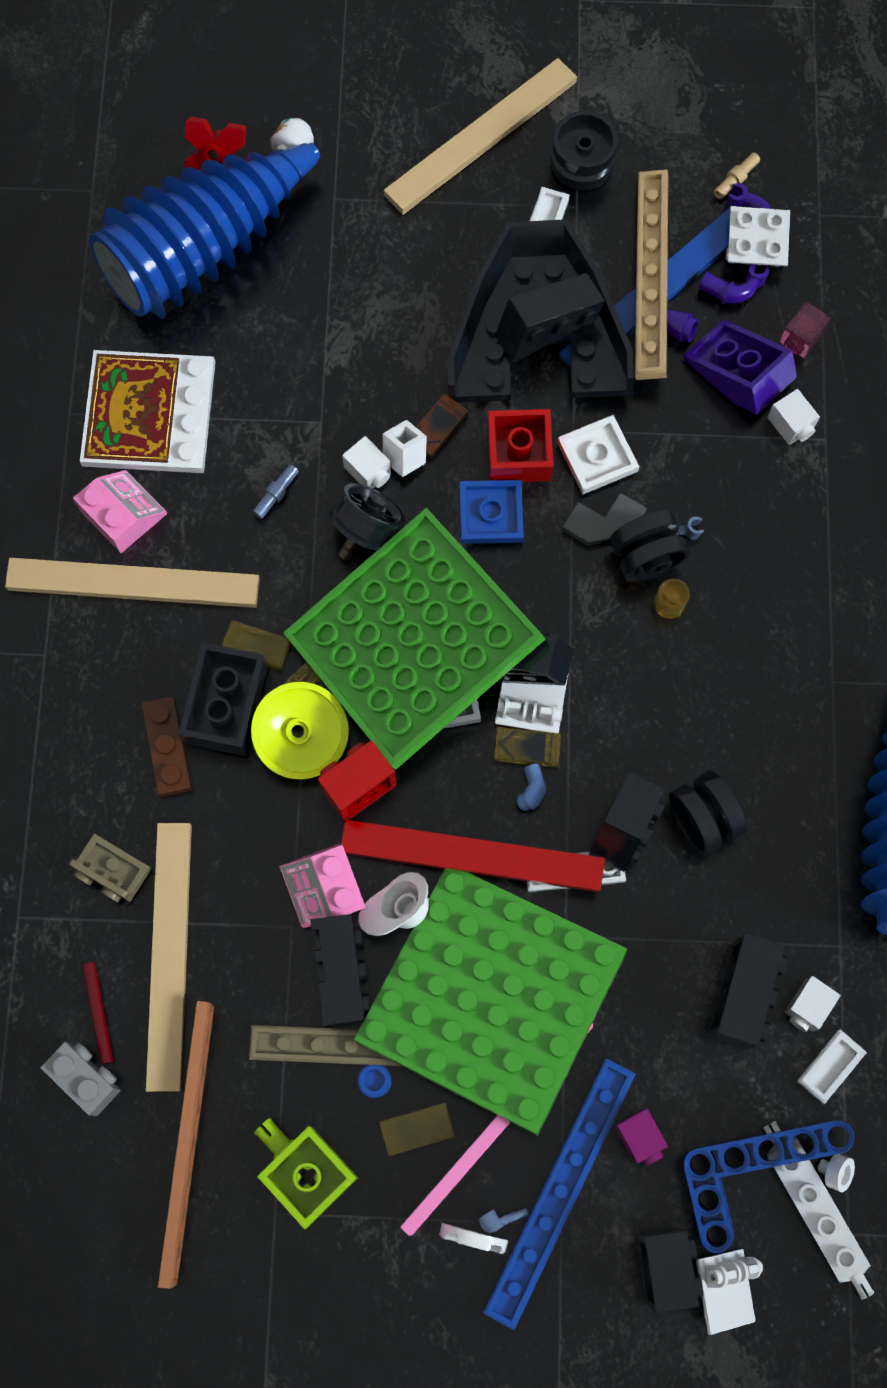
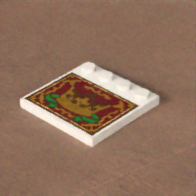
(148, 411)

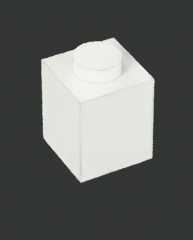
(794, 417)
(405, 447)
(367, 464)
(811, 1004)

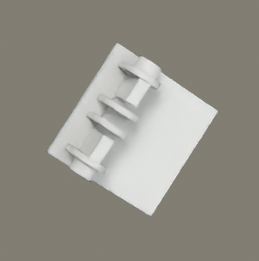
(758, 236)
(531, 706)
(727, 1289)

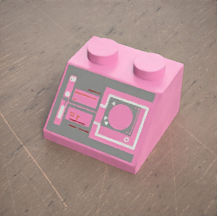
(119, 508)
(322, 885)

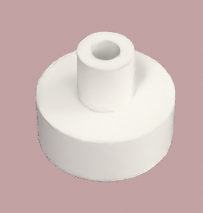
(837, 1172)

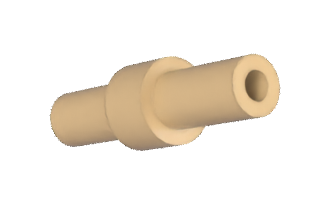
(737, 174)

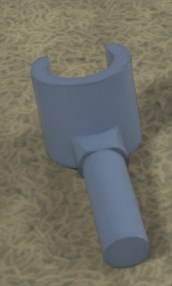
(688, 531)
(491, 1222)

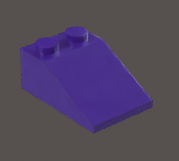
(743, 365)

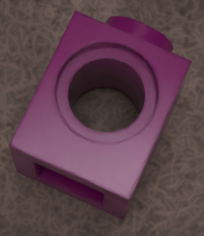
(642, 1138)

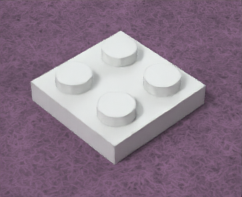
(597, 454)

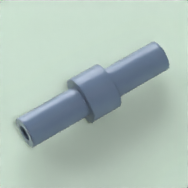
(275, 491)

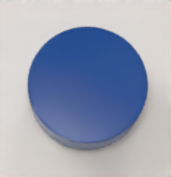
(374, 1080)

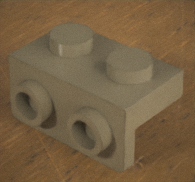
(111, 868)

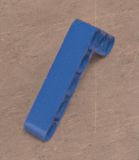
(753, 1161)

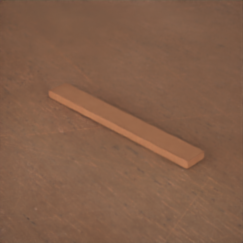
(186, 1146)

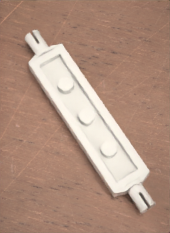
(823, 1218)

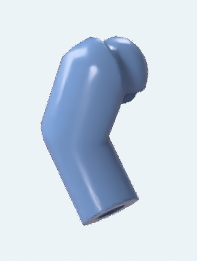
(535, 790)

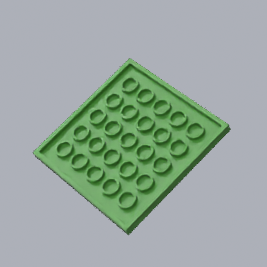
(413, 637)
(492, 998)

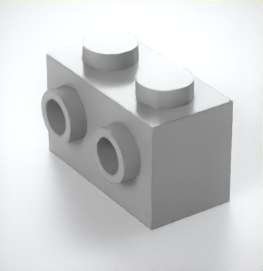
(79, 1078)

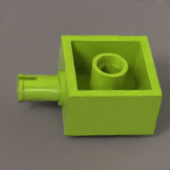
(284, 1173)

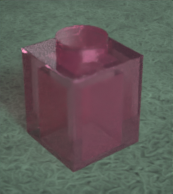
(804, 329)

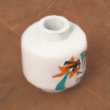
(291, 133)

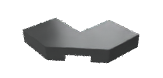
(593, 528)

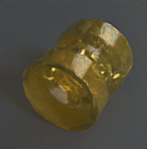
(675, 592)

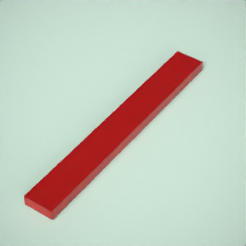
(473, 855)

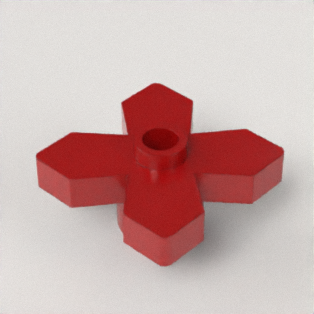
(212, 143)

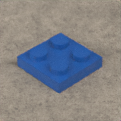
(491, 511)

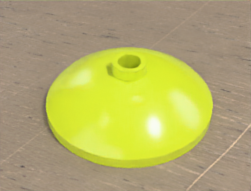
(322, 725)

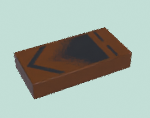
(441, 423)

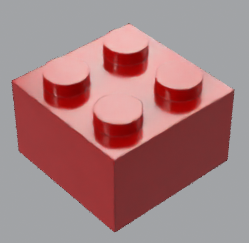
(520, 445)
(357, 780)

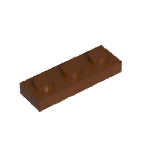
(166, 746)

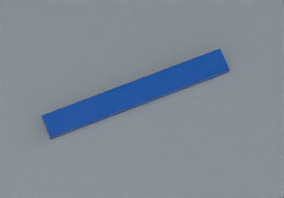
(682, 269)
(558, 1194)

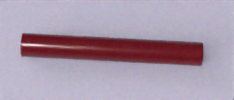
(97, 1013)

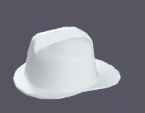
(397, 905)

